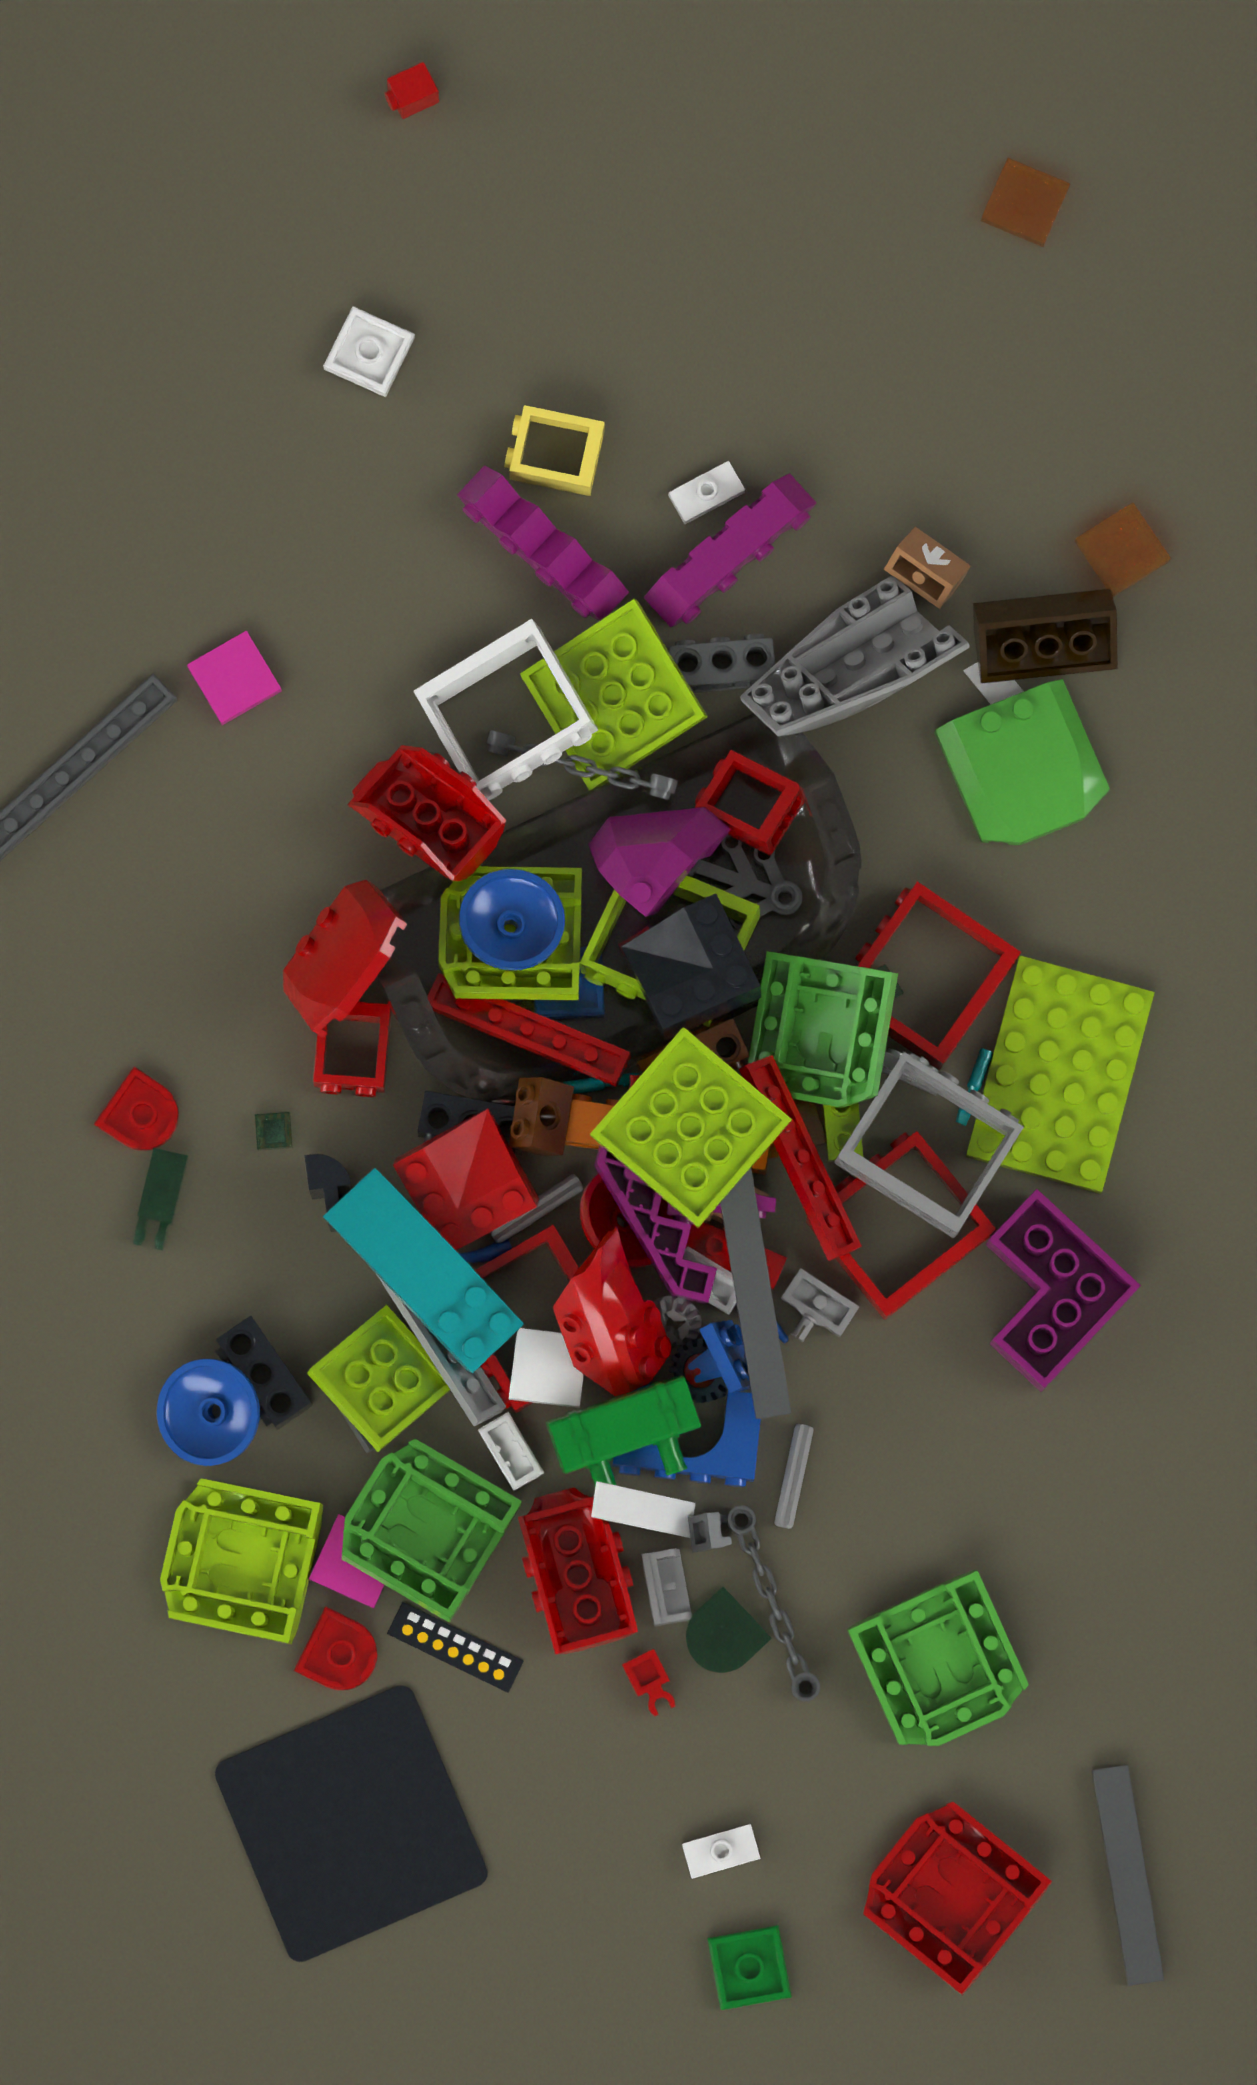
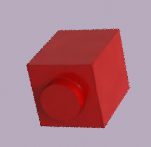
(411, 91)

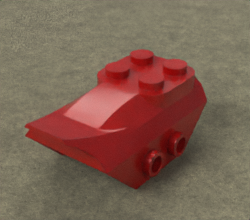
(430, 811)
(607, 1323)
(576, 1572)

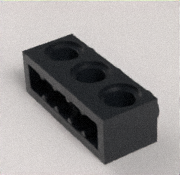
(458, 1110)
(264, 1354)

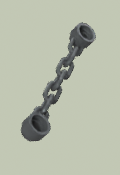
(660, 785)
(776, 1613)

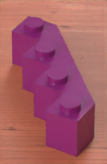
(533, 537)
(718, 559)
(660, 1237)

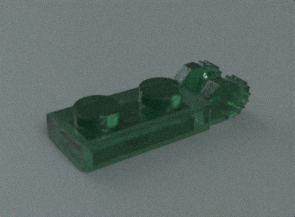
(160, 1194)

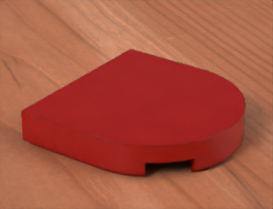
(140, 1113)
(338, 1653)

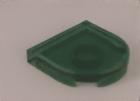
(723, 1634)

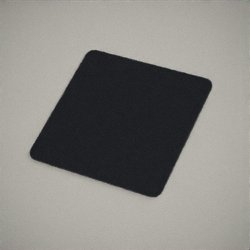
(351, 1823)

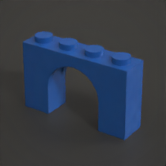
(730, 1459)

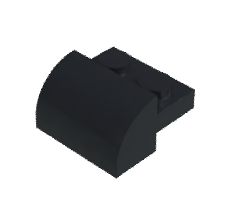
(326, 1180)

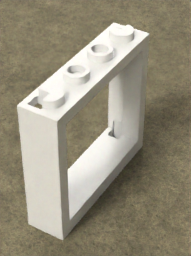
(481, 665)

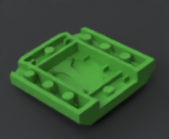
(1023, 765)
(824, 1027)
(426, 1527)
(940, 1662)

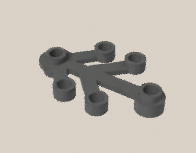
(745, 882)

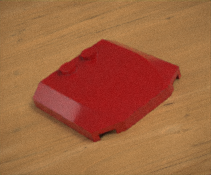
(341, 955)
(952, 1894)

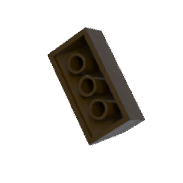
(1046, 635)

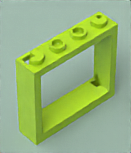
(689, 889)

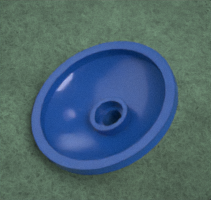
(513, 899)
(187, 1414)

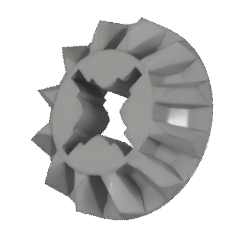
(683, 1311)

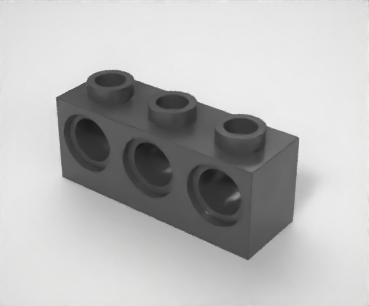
(737, 676)

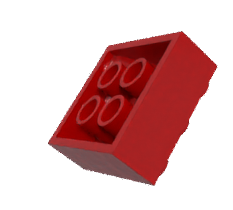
(467, 1180)

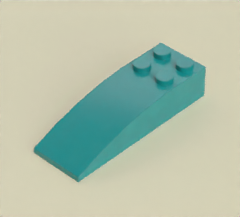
(423, 1270)

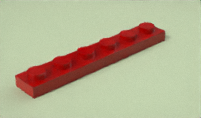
(533, 1033)
(804, 1164)

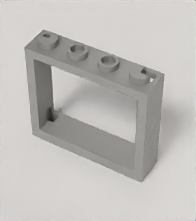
(947, 1087)

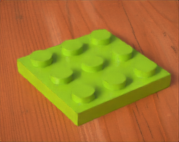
(380, 1378)

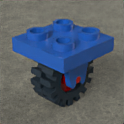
(713, 1362)

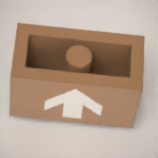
(927, 567)

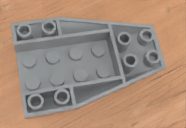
(852, 661)

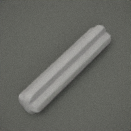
(548, 1202)
(793, 1476)

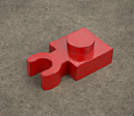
(647, 1676)

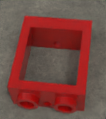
(778, 819)
(362, 1085)

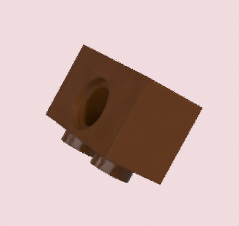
(541, 1116)

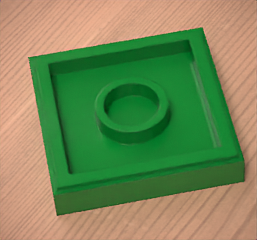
(749, 1967)

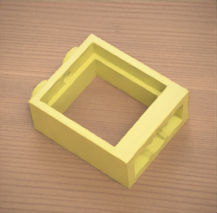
(547, 478)

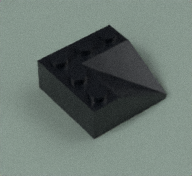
(692, 967)

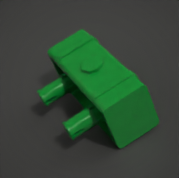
(624, 1424)

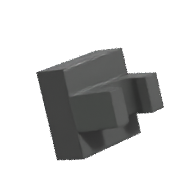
(706, 1532)

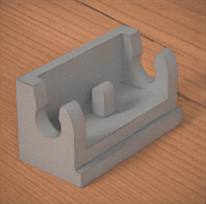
(666, 1587)

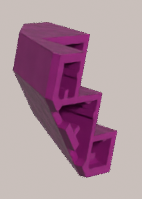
(654, 852)

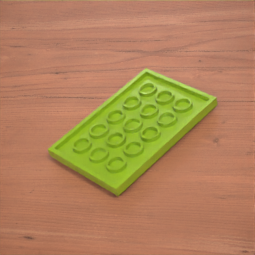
(1063, 1072)

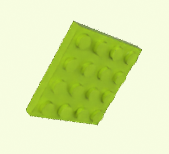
(626, 687)
(690, 1127)

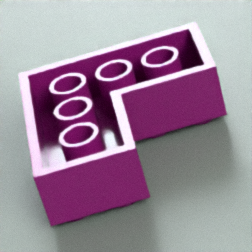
(1073, 1283)

